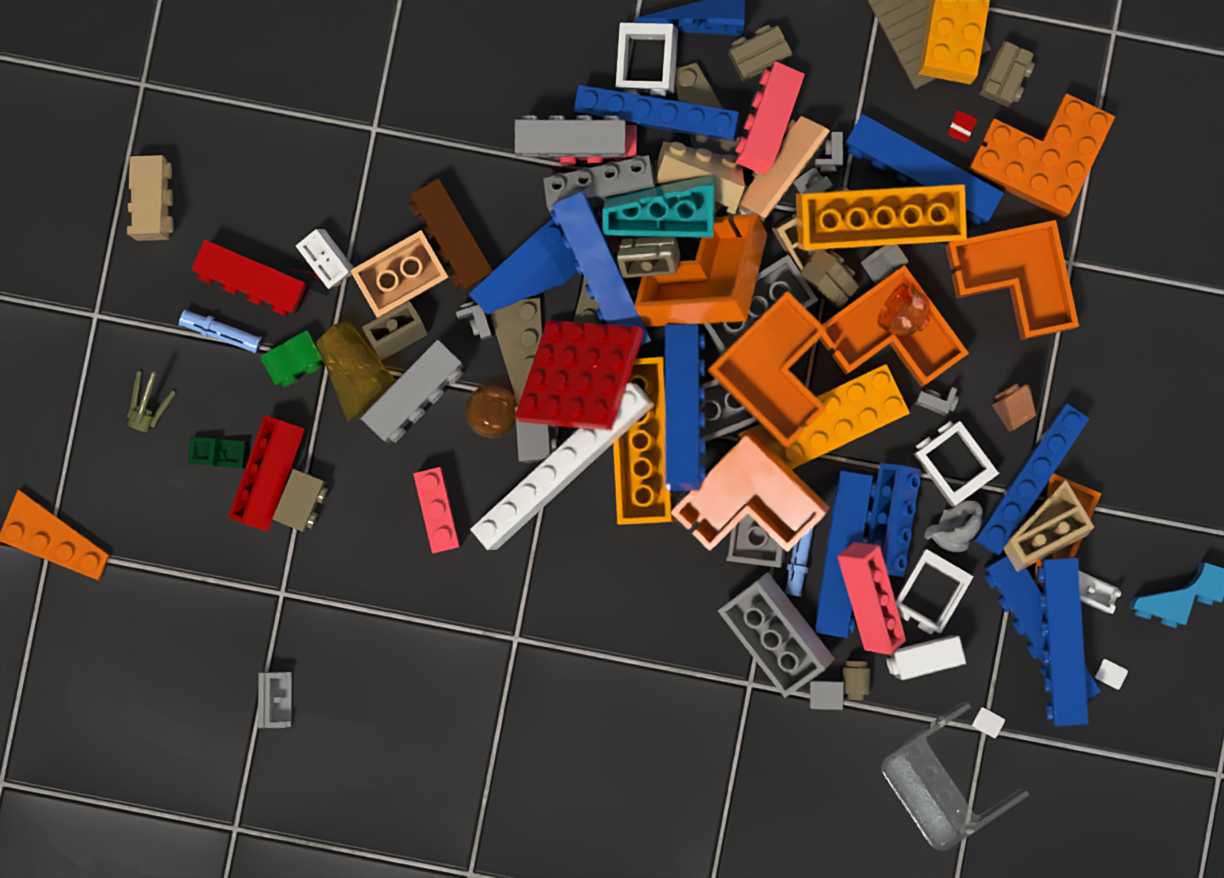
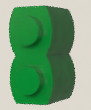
(292, 359)

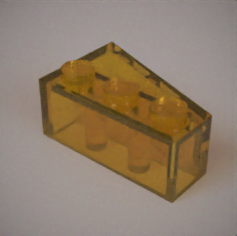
(353, 369)

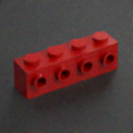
(248, 277)
(266, 473)

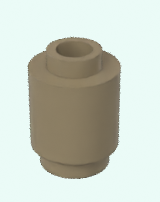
(856, 679)

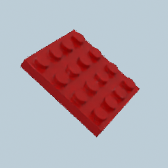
(579, 375)

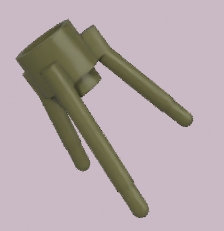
(140, 416)

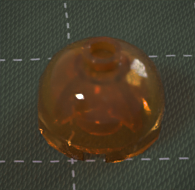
(906, 311)
(491, 411)

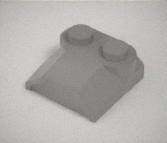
(754, 545)

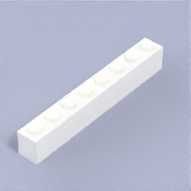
(557, 472)

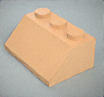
(399, 274)

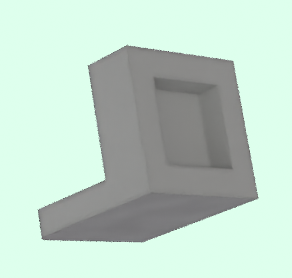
(884, 262)
(826, 694)

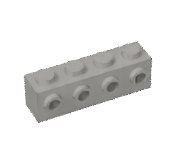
(570, 137)
(602, 181)

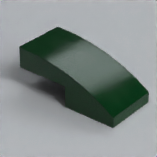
(218, 452)

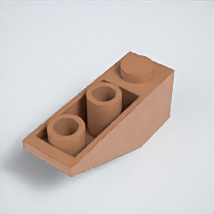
(1014, 406)

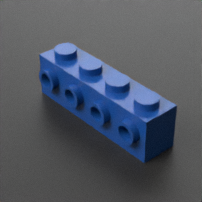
(894, 514)

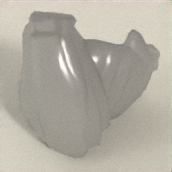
(957, 526)

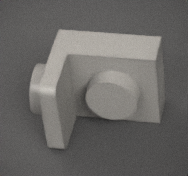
(834, 149)
(812, 182)
(479, 323)
(933, 401)

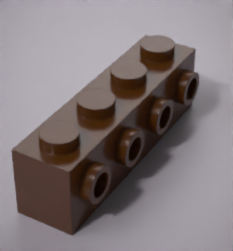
(450, 235)

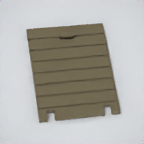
(905, 29)

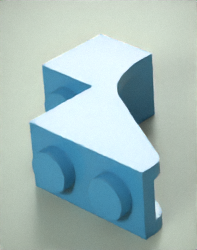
(1176, 604)

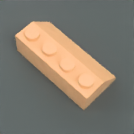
(793, 155)

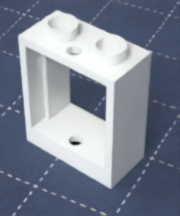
(647, 31)
(970, 486)
(946, 568)
(926, 657)

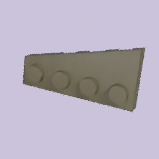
(694, 89)
(518, 335)

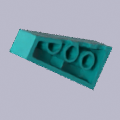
(665, 210)

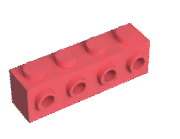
(769, 118)
(871, 598)

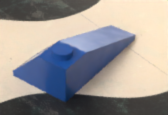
(705, 17)
(530, 270)

